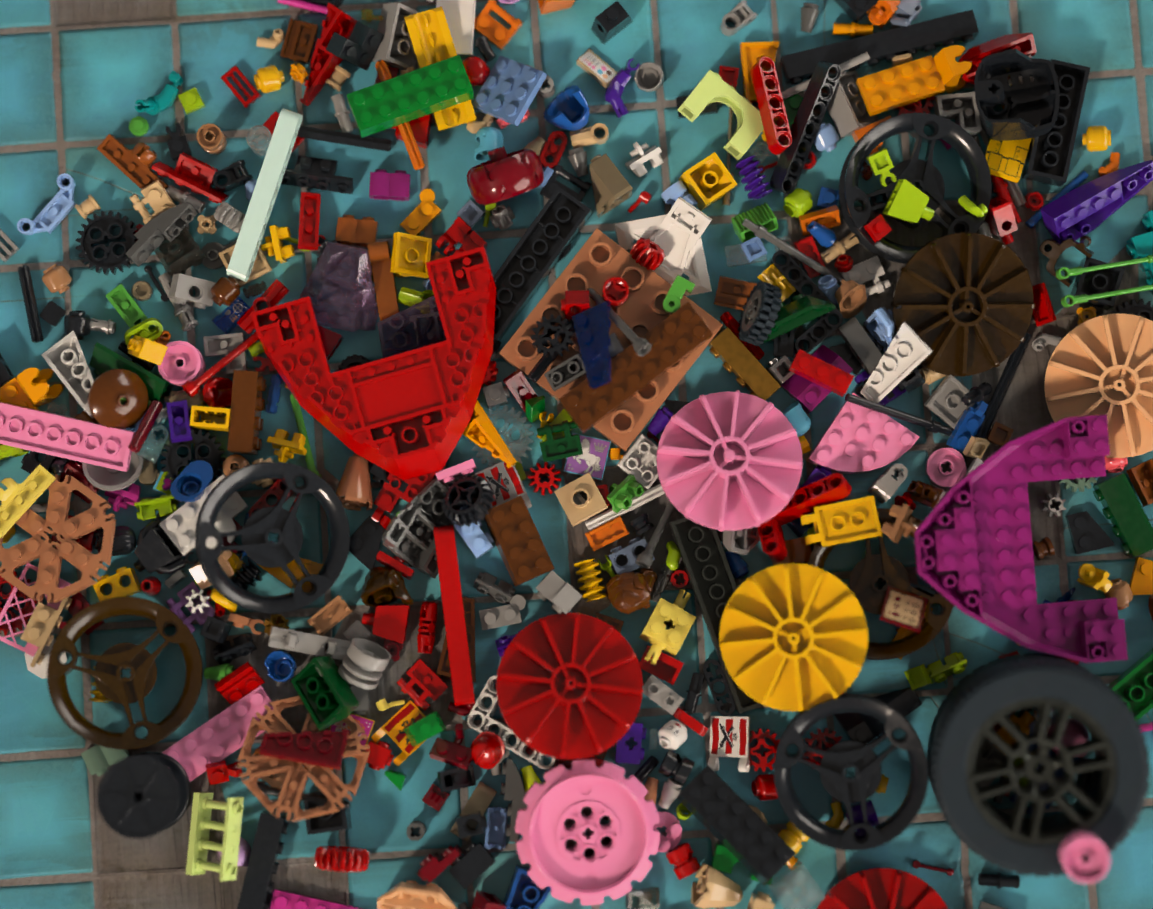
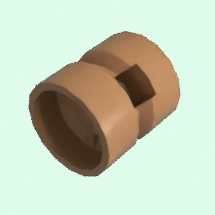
(211, 139)

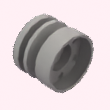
(364, 663)

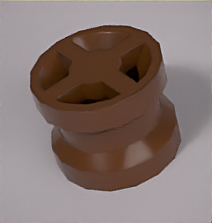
(1043, 548)

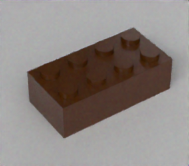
(246, 412)
(518, 541)

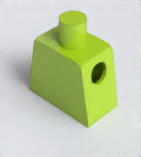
(908, 203)

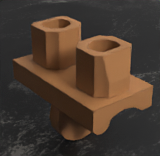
(903, 524)

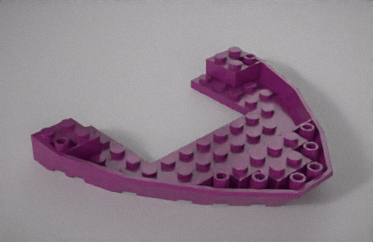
(981, 545)

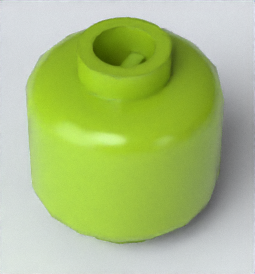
(798, 202)

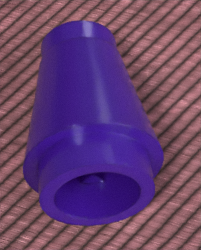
(660, 420)

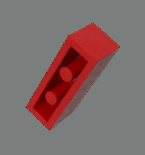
(821, 373)

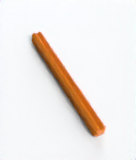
(405, 129)

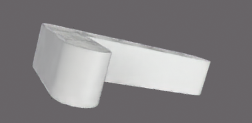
(505, 732)

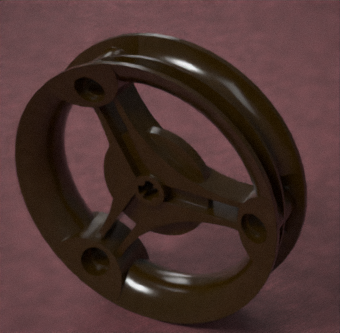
(871, 599)
(109, 668)

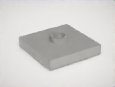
(947, 402)

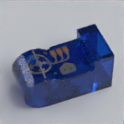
(230, 316)

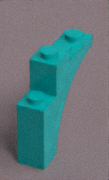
(1142, 245)

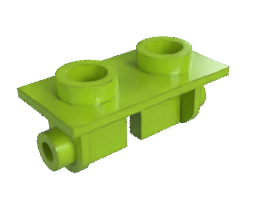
(147, 507)
(954, 665)

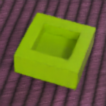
(191, 100)
(917, 676)

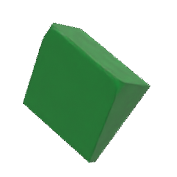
(534, 407)
(396, 778)

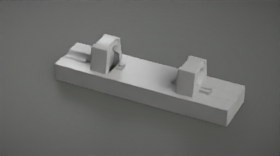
(307, 643)

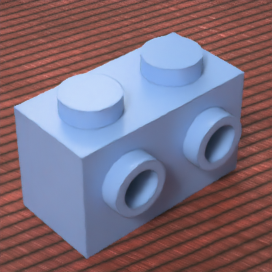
(475, 538)

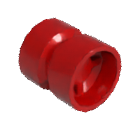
(615, 291)
(683, 861)

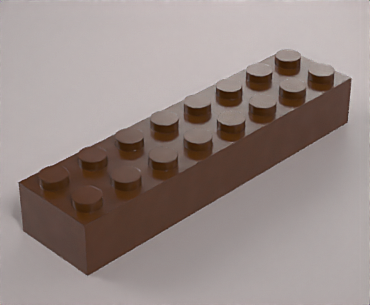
(631, 373)

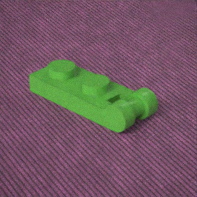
(126, 306)

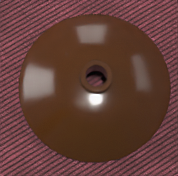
(106, 395)

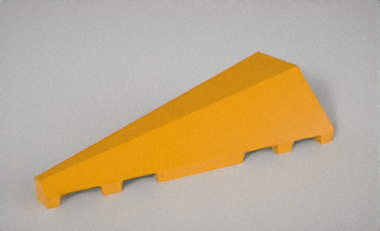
(485, 435)

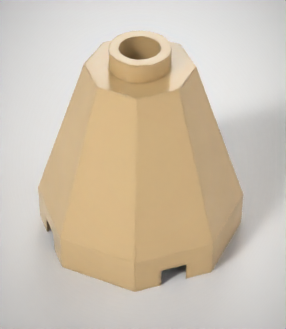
(714, 889)

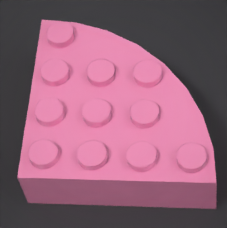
(861, 441)

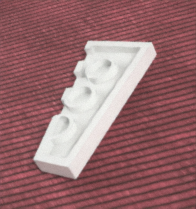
(899, 360)

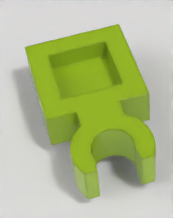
(880, 164)

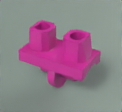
(123, 498)

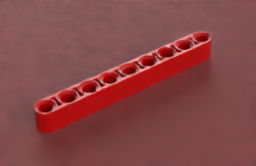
(454, 615)

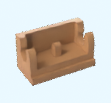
(330, 615)

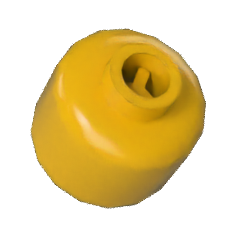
(268, 79)
(1097, 138)

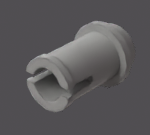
(108, 327)

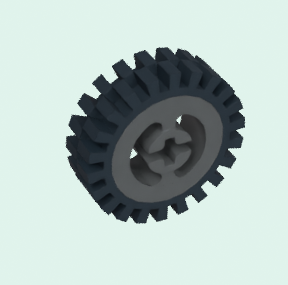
(759, 313)

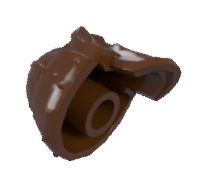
(631, 590)

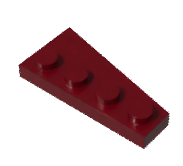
(308, 747)

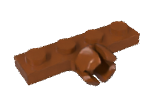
(133, 163)

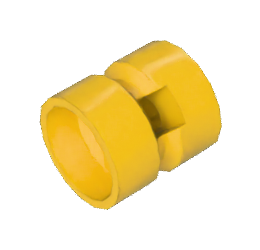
(793, 837)

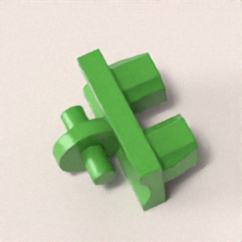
(623, 493)

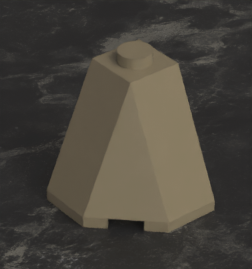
(608, 185)

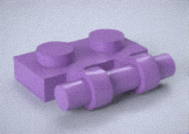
(176, 607)

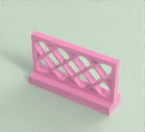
(29, 648)

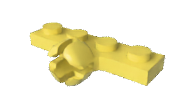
(20, 497)

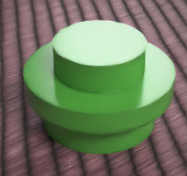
(138, 126)

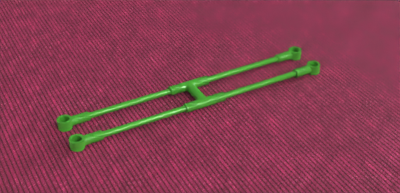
(1079, 270)

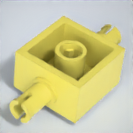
(679, 623)

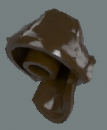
(383, 587)

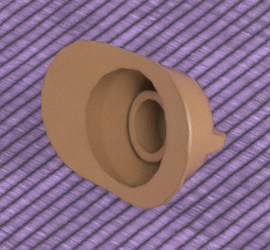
(850, 298)

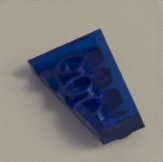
(594, 343)

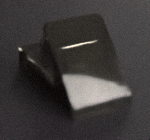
(643, 898)

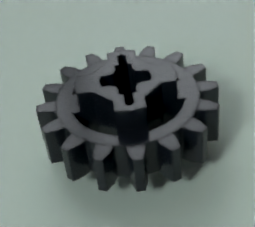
(545, 338)

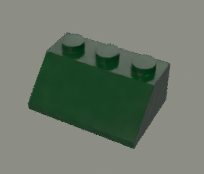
(324, 692)

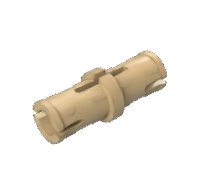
(839, 248)

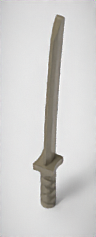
(726, 198)

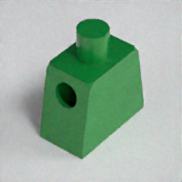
(424, 728)

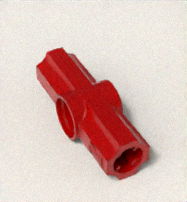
(272, 296)

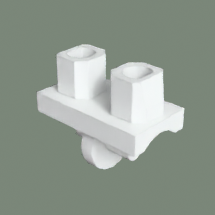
(651, 154)

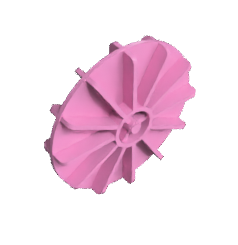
(729, 461)

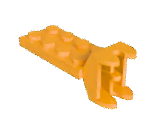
(914, 80)
(30, 389)

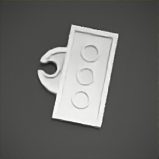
(182, 523)

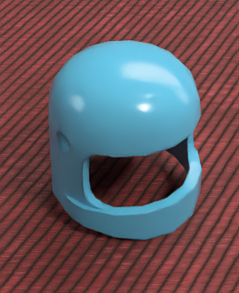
(489, 139)
(797, 418)

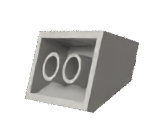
(396, 43)
(848, 106)

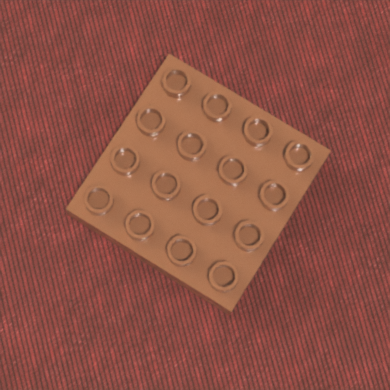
(591, 268)

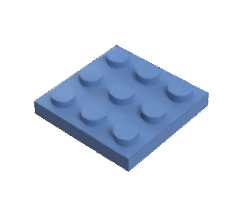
(509, 90)

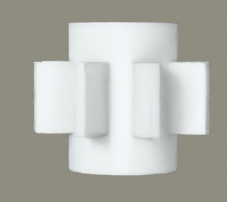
(199, 607)

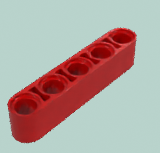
(774, 113)

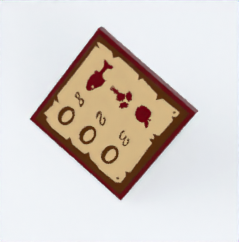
(903, 609)

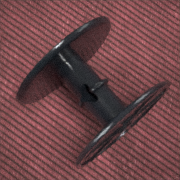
(143, 794)

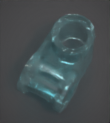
(152, 445)

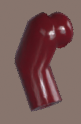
(462, 710)

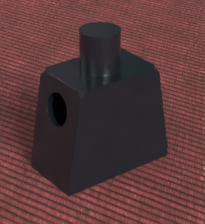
(612, 22)

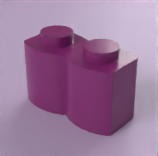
(389, 185)

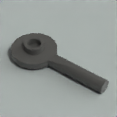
(212, 257)

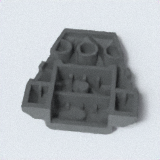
(411, 530)

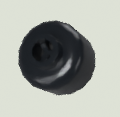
(78, 322)

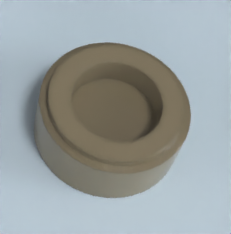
(142, 291)

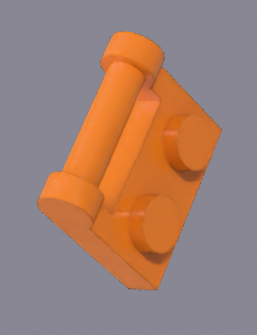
(492, 29)

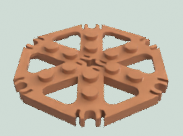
(69, 549)
(297, 775)

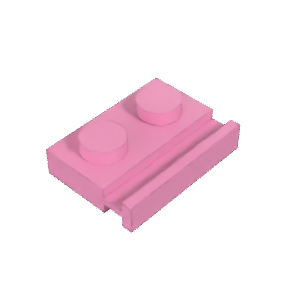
(450, 473)

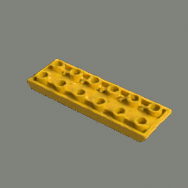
(433, 44)

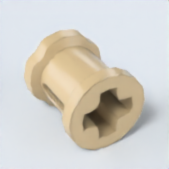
(338, 78)
(87, 206)

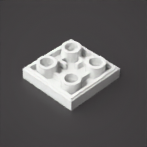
(641, 461)

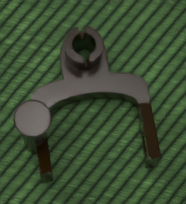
(1057, 249)

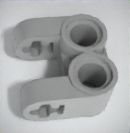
(886, 485)

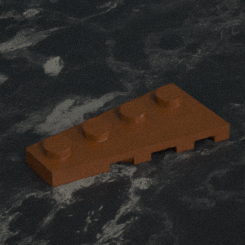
(469, 613)

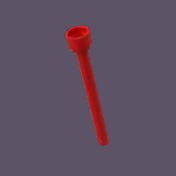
(192, 387)

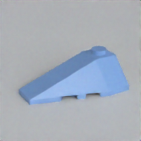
(881, 326)

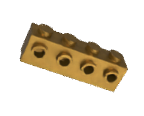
(743, 365)

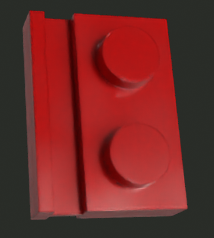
(239, 683)

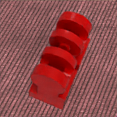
(460, 233)

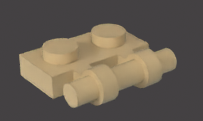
(156, 197)

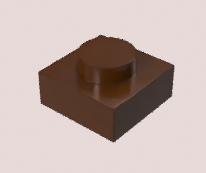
(999, 434)

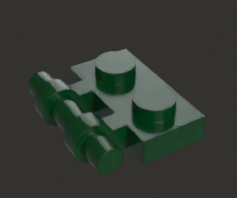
(559, 447)

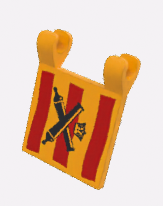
(394, 729)

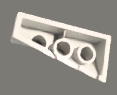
(71, 367)

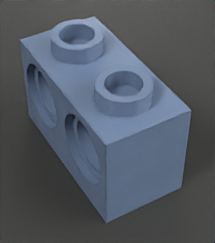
(629, 553)

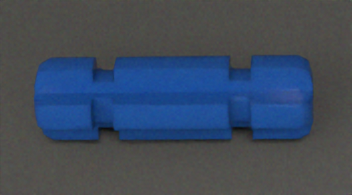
(273, 394)

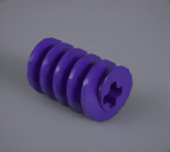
(752, 178)

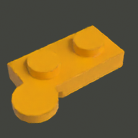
(422, 214)

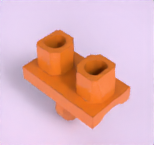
(883, 12)

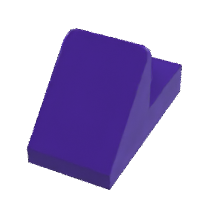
(179, 421)

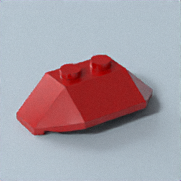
(1023, 42)

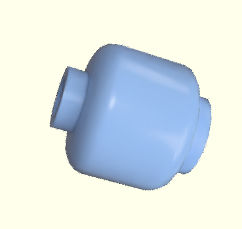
(826, 138)

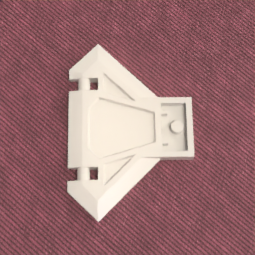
(680, 239)

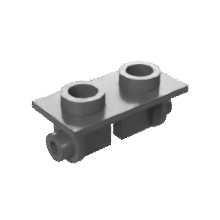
(486, 585)

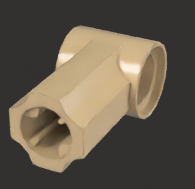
(586, 136)

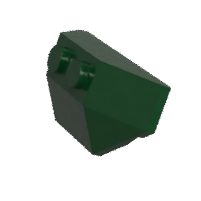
(798, 313)

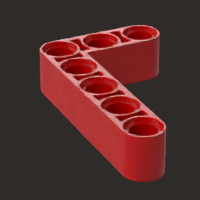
(802, 503)

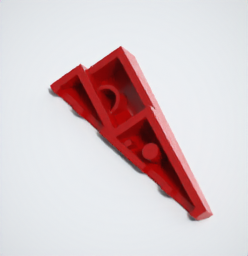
(324, 62)

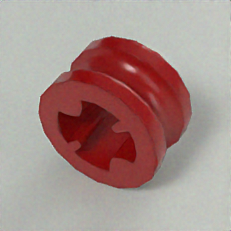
(685, 577)

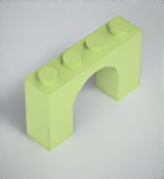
(714, 89)

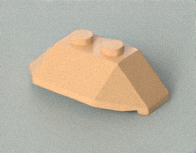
(415, 896)

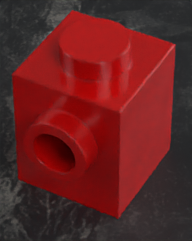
(380, 755)

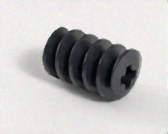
(247, 576)

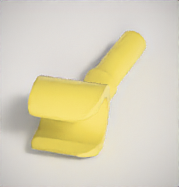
(382, 705)

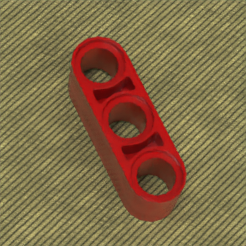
(275, 489)

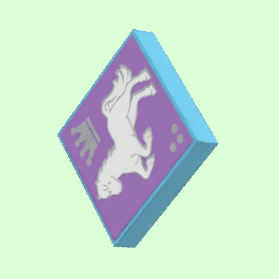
(592, 460)

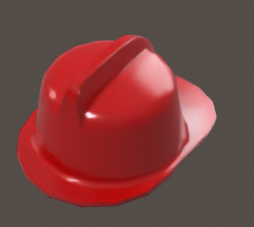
(487, 750)

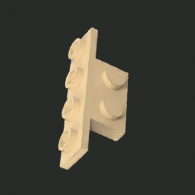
(41, 626)

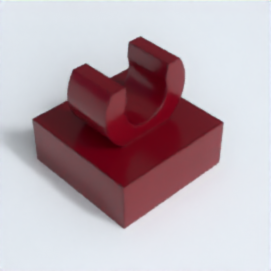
(434, 797)

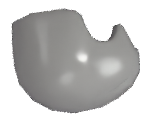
(649, 76)

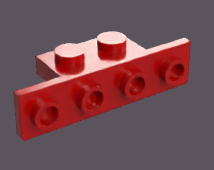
(193, 174)

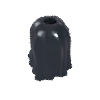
(123, 542)

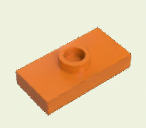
(606, 533)

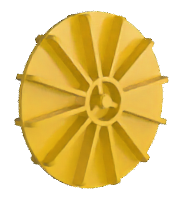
(793, 637)

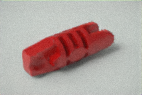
(427, 627)

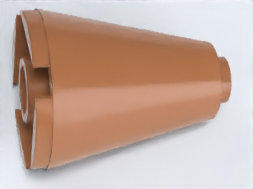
(355, 484)

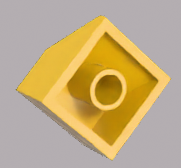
(708, 181)

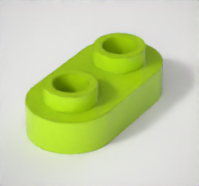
(142, 330)

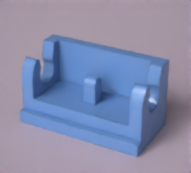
(496, 827)

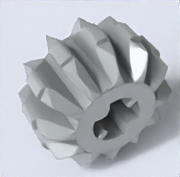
(229, 216)

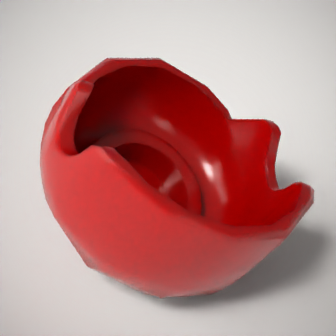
(476, 70)

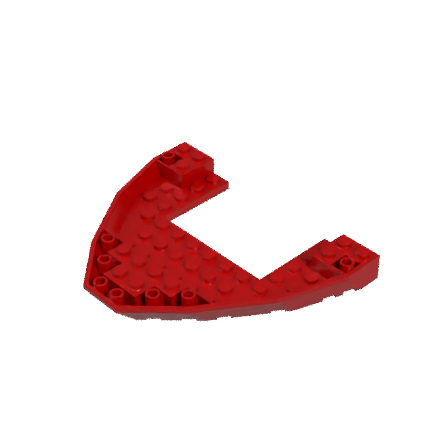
(403, 407)

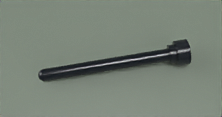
(305, 797)

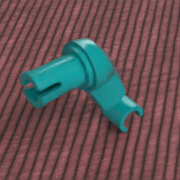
(164, 100)

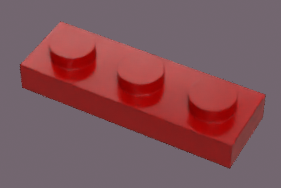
(309, 221)

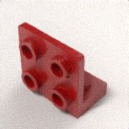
(415, 485)

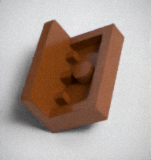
(1142, 480)

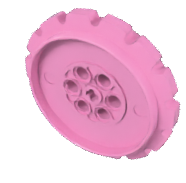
(611, 865)

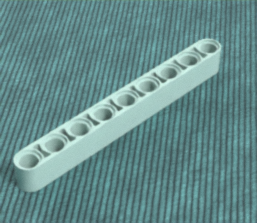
(264, 195)

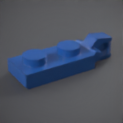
(967, 426)

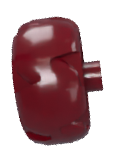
(505, 175)

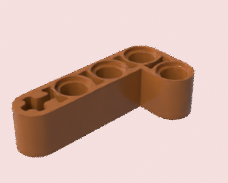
(384, 280)

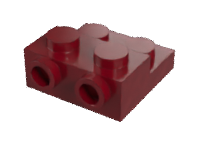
(434, 864)

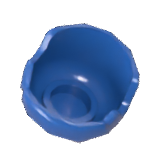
(280, 665)

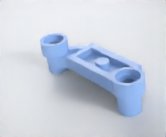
(54, 211)

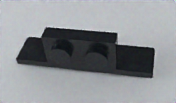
(317, 174)

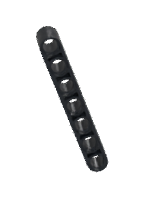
(806, 126)

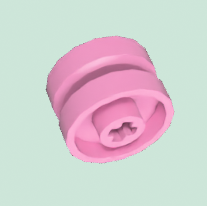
(180, 352)
(1089, 868)

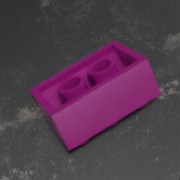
(807, 392)

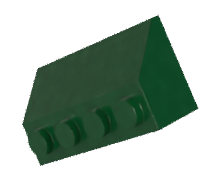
(106, 359)
(1125, 515)

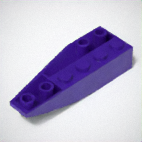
(1094, 202)

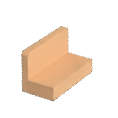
(199, 575)

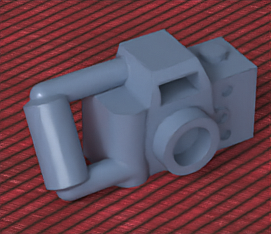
(906, 12)

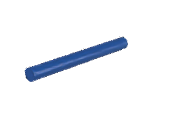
(1071, 186)

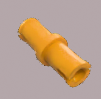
(852, 29)

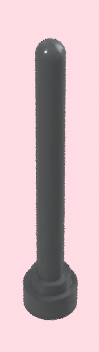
(640, 345)
(645, 558)

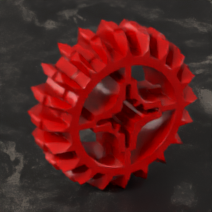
(341, 858)

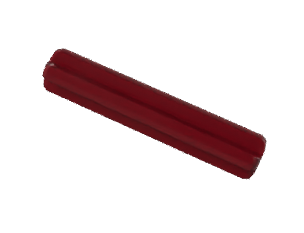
(145, 426)

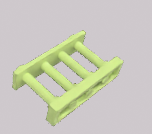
(200, 831)

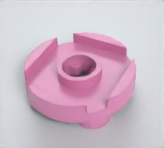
(942, 456)
(673, 831)

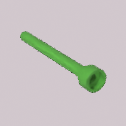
(302, 429)

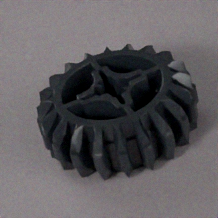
(480, 499)

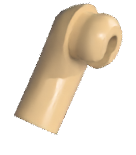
(273, 41)
(474, 126)

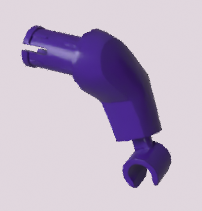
(615, 89)

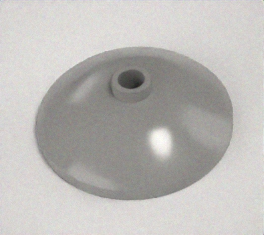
(113, 480)

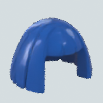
(568, 110)

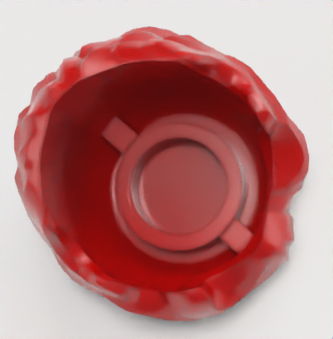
(218, 392)

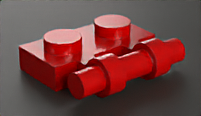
(427, 680)

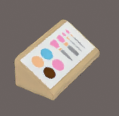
(596, 68)

